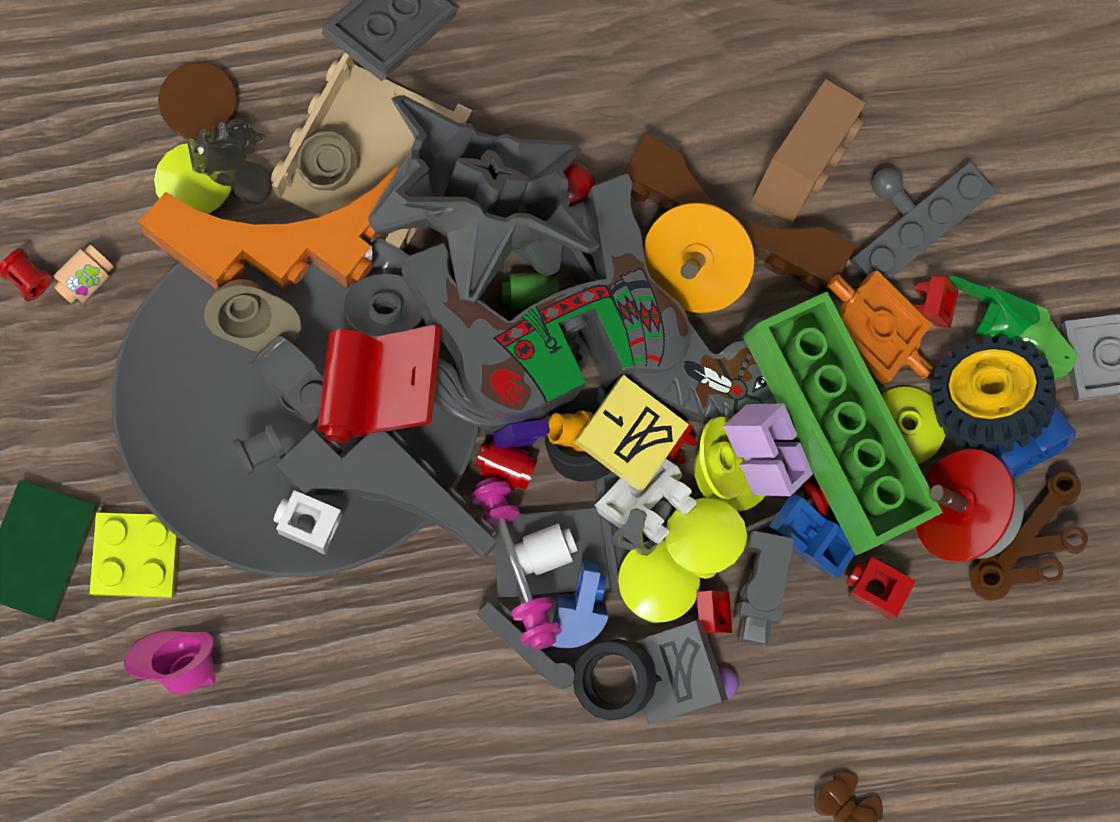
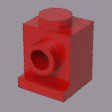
(894, 587)

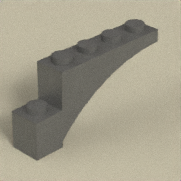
(387, 474)

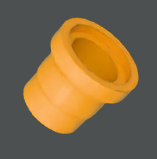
(567, 427)

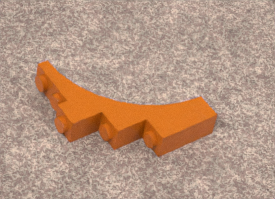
(280, 252)

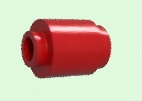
(506, 464)

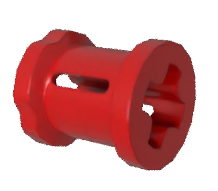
(25, 275)

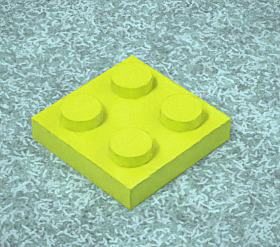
(133, 557)

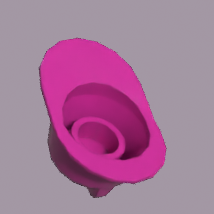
(174, 659)

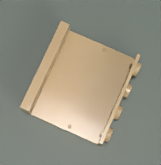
(364, 114)

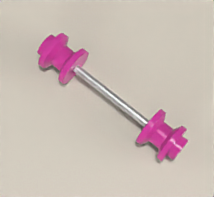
(533, 613)

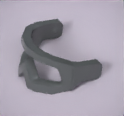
(631, 534)

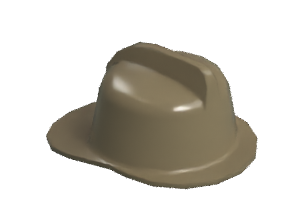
(250, 315)

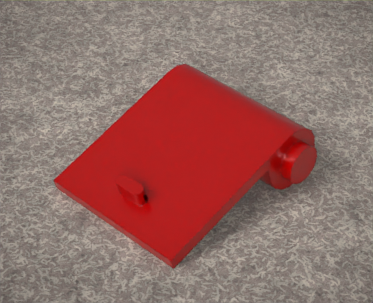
(378, 382)

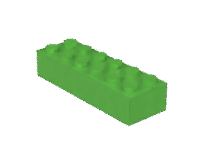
(842, 423)

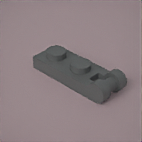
(502, 623)

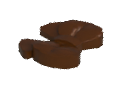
(835, 801)

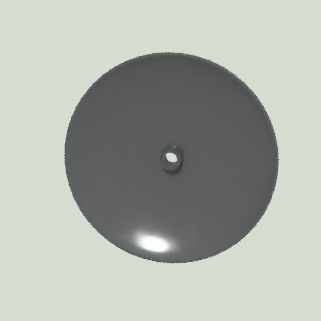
(191, 393)

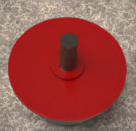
(978, 507)

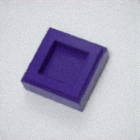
(521, 434)

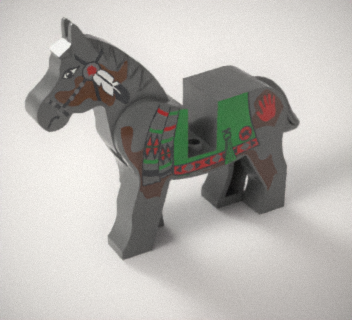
(626, 319)

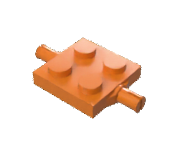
(882, 326)

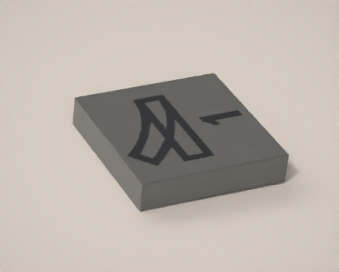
(683, 670)

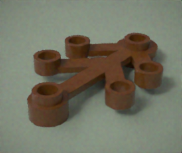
(1028, 544)

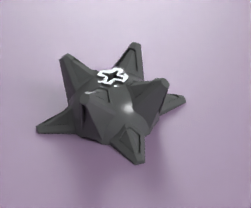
(483, 197)

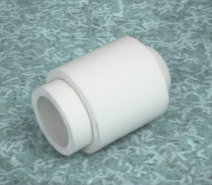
(545, 550)

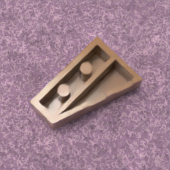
(809, 150)

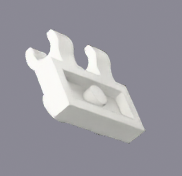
(623, 498)

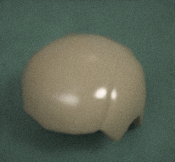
(327, 161)

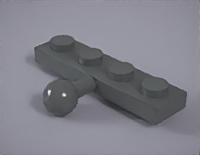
(920, 223)

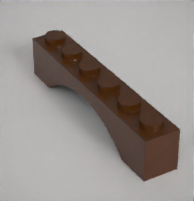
(805, 254)

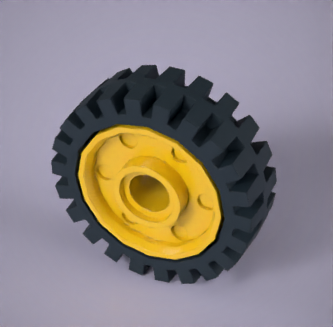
(993, 394)

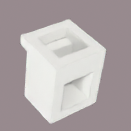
(299, 506)

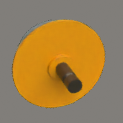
(700, 256)

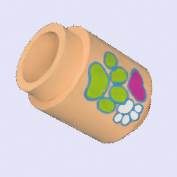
(82, 275)

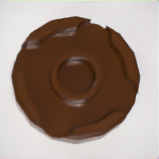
(197, 98)

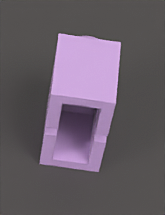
(768, 465)

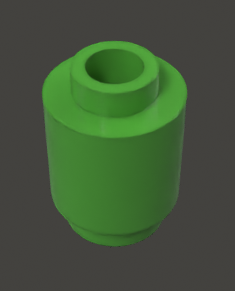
(526, 289)

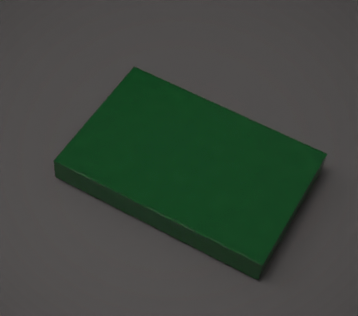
(41, 548)

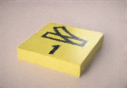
(631, 433)

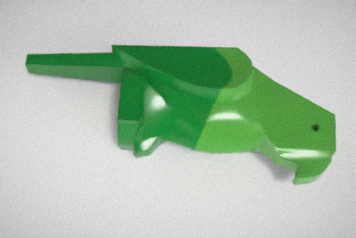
(1021, 320)

